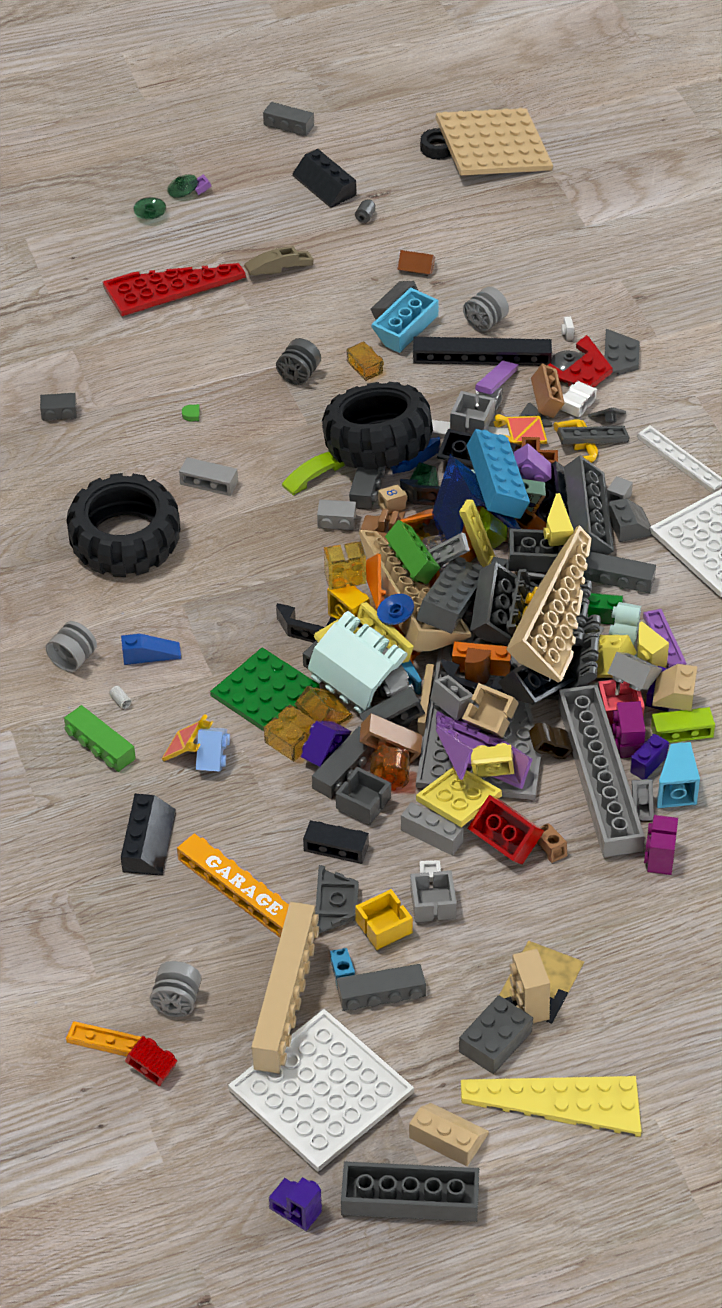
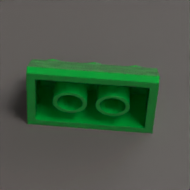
(603, 605)

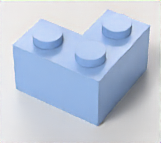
(210, 752)

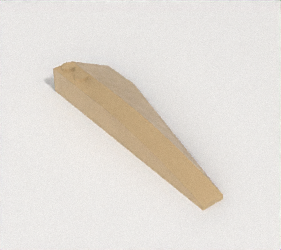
(397, 580)
(546, 629)

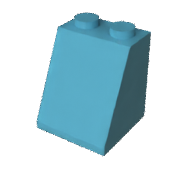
(679, 778)

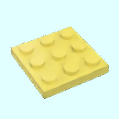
(457, 798)

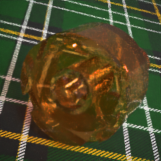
(391, 765)

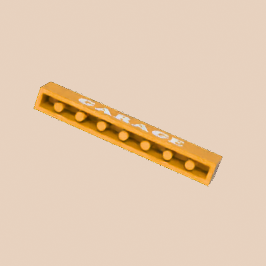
(234, 882)

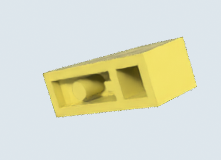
(558, 524)

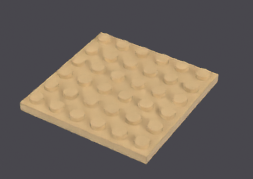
(493, 141)

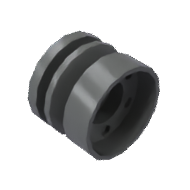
(298, 361)

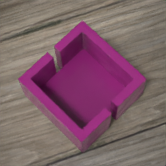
(628, 728)
(661, 844)

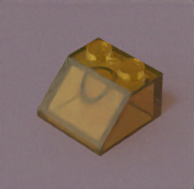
(322, 706)

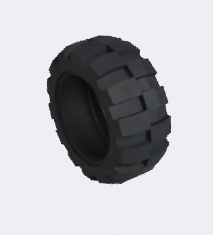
(377, 425)
(131, 551)

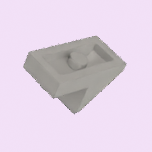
(643, 798)

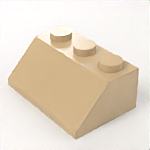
(446, 1133)

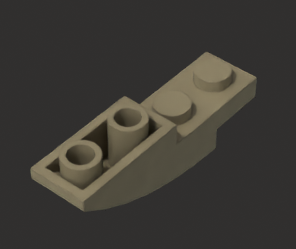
(274, 260)

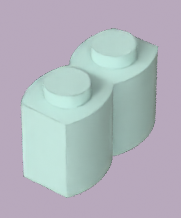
(626, 620)

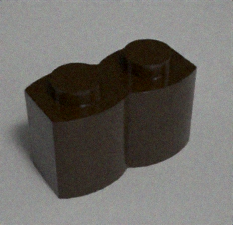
(550, 740)

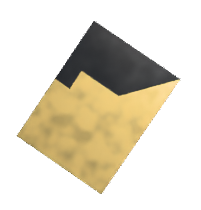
(560, 971)

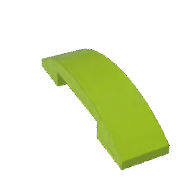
(309, 470)

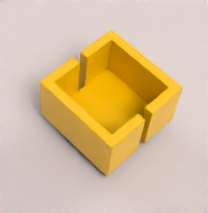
(384, 919)

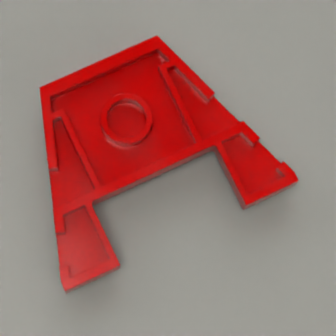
(589, 369)

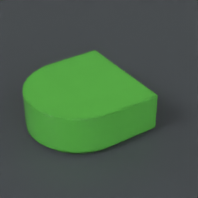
(191, 412)

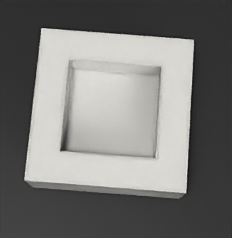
(568, 328)
(430, 866)

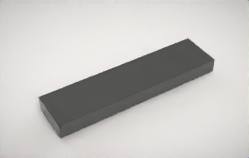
(597, 434)

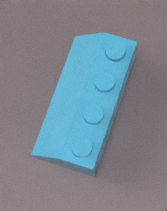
(406, 319)

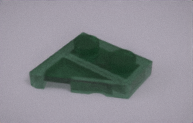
(425, 474)

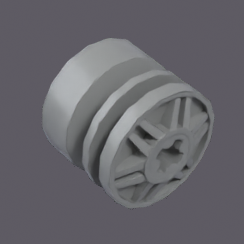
(486, 309)
(71, 646)
(175, 988)

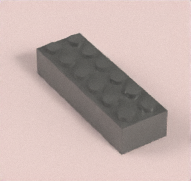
(589, 503)
(450, 595)
(410, 1191)

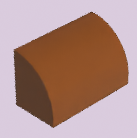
(416, 262)
(531, 521)
(478, 665)

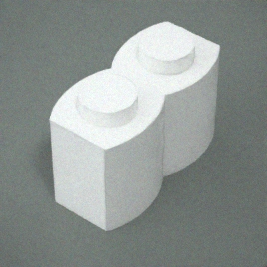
(578, 399)

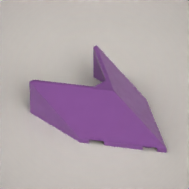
(461, 739)

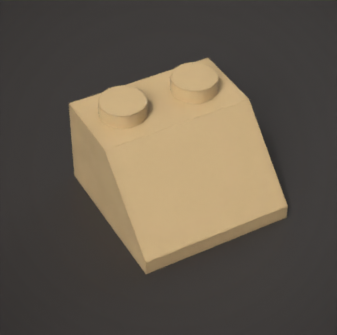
(675, 687)

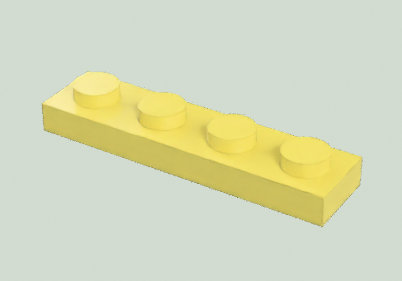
(477, 533)
(368, 616)

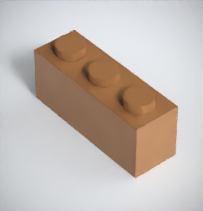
(547, 390)
(379, 731)

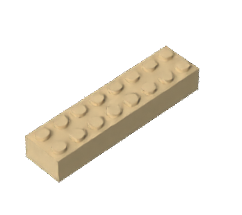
(284, 988)

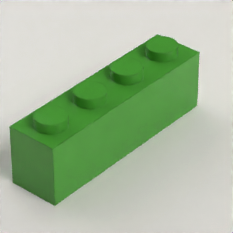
(412, 552)
(99, 738)

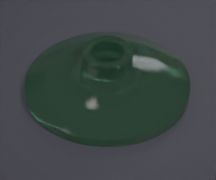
(182, 186)
(149, 208)

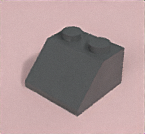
(628, 520)

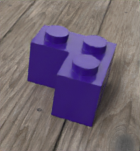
(323, 741)
(297, 1202)

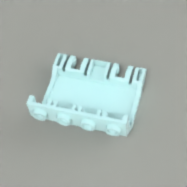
(353, 662)

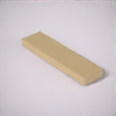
(425, 698)

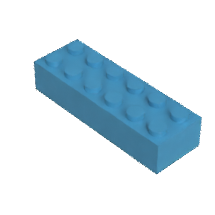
(497, 473)

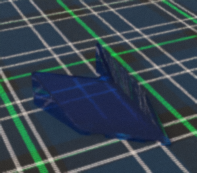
(456, 487)

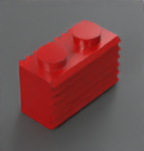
(151, 1060)

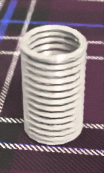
(118, 697)

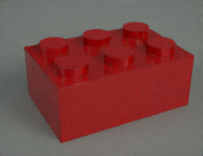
(505, 829)

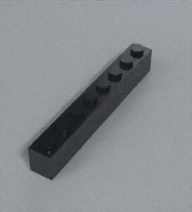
(481, 351)

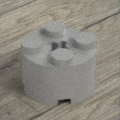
(394, 683)

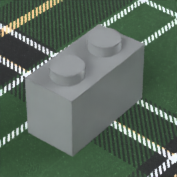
(336, 514)
(451, 696)

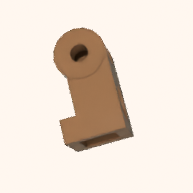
(552, 843)

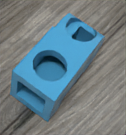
(341, 963)

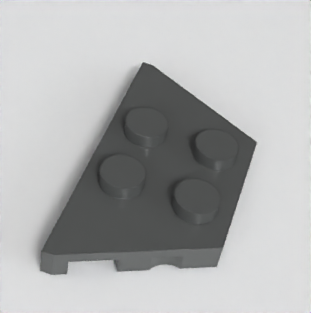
(621, 352)
(335, 899)

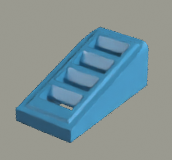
(414, 678)

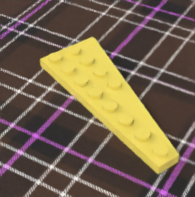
(571, 1100)

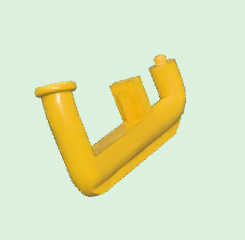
(590, 447)

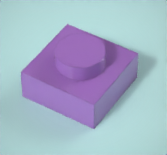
(203, 184)

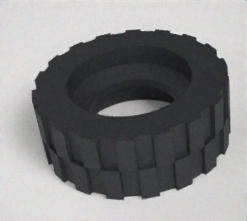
(434, 151)

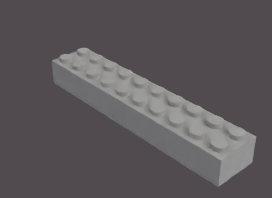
(601, 771)

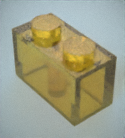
(365, 361)

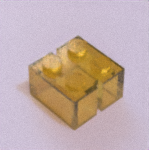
(342, 572)
(288, 732)

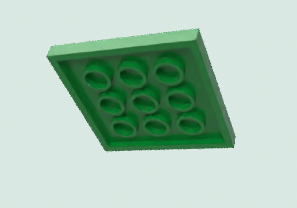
(262, 688)

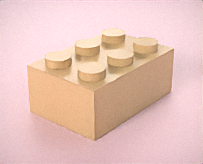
(530, 985)

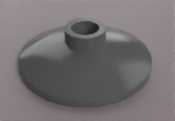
(565, 359)

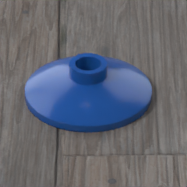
(395, 609)

